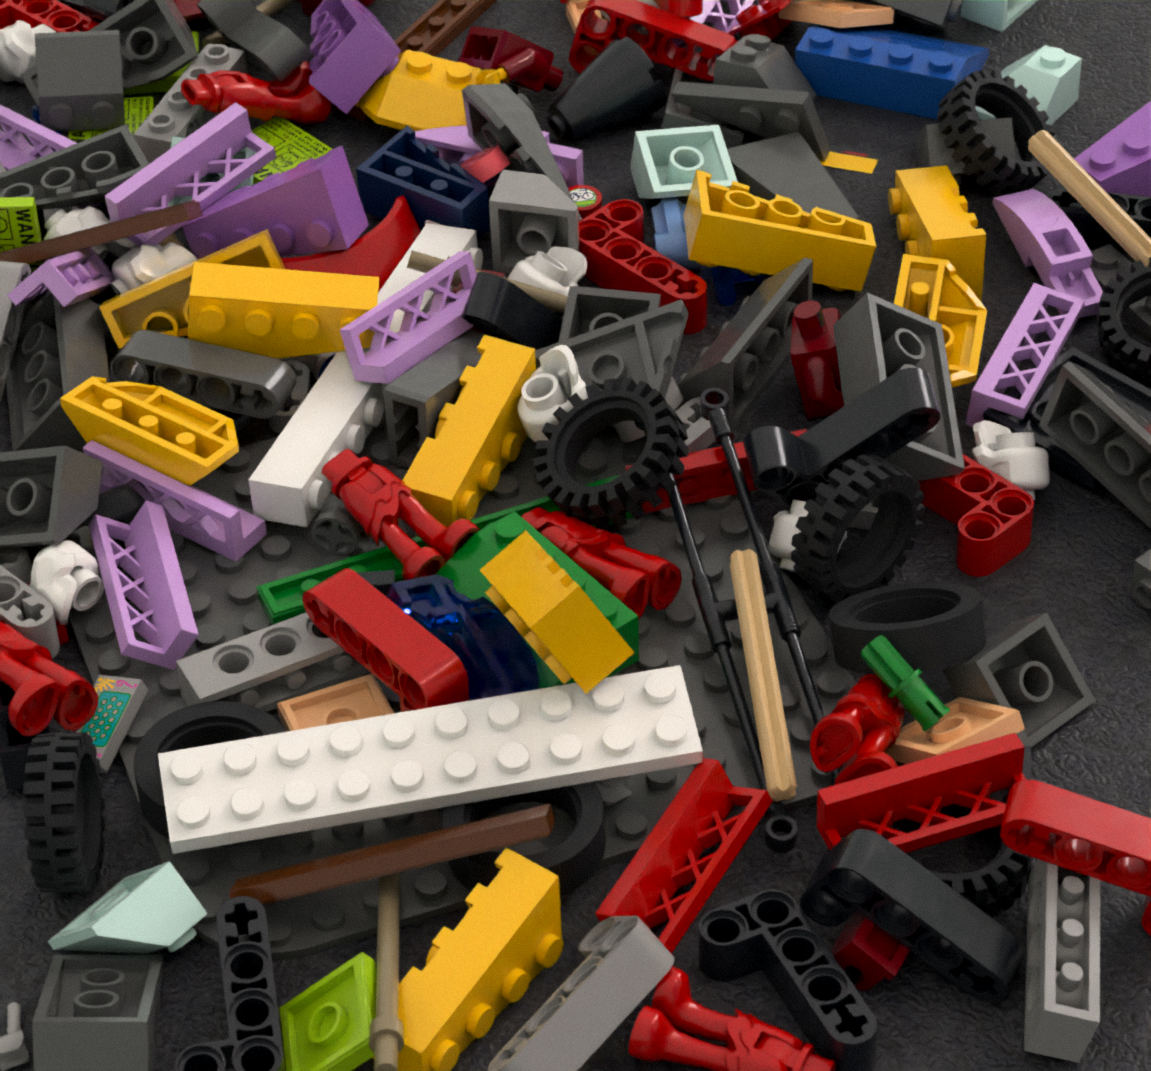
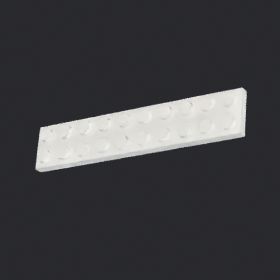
(427, 759)

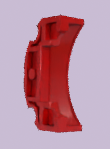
(373, 253)

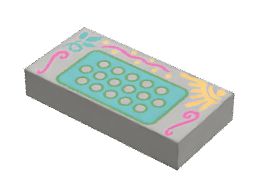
(116, 709)

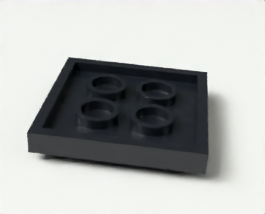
(1131, 392)

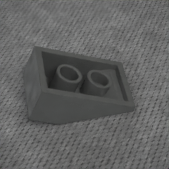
(98, 1013)

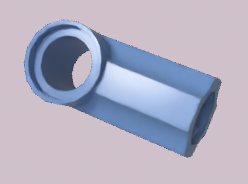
(669, 232)

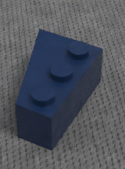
(429, 184)

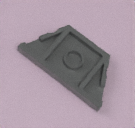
(631, 348)

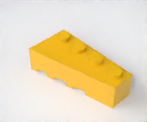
(938, 222)
(767, 236)
(164, 301)
(277, 309)
(475, 434)
(554, 614)
(480, 964)

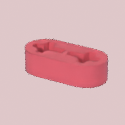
(486, 163)

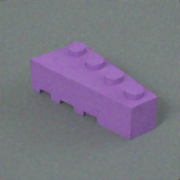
(349, 51)
(1122, 156)
(302, 208)

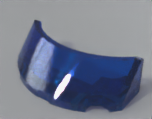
(475, 631)

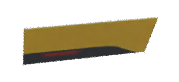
(851, 159)

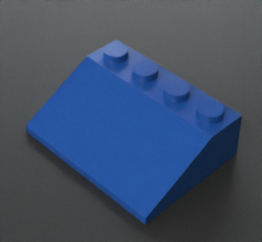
(885, 67)

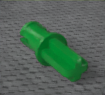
(903, 682)

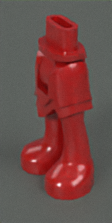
(263, 99)
(377, 503)
(623, 571)
(42, 686)
(858, 730)
(748, 1040)

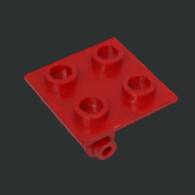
(762, 19)

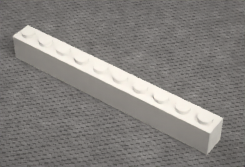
(338, 409)

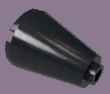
(607, 92)

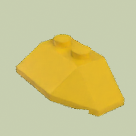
(419, 93)
(936, 292)
(152, 427)

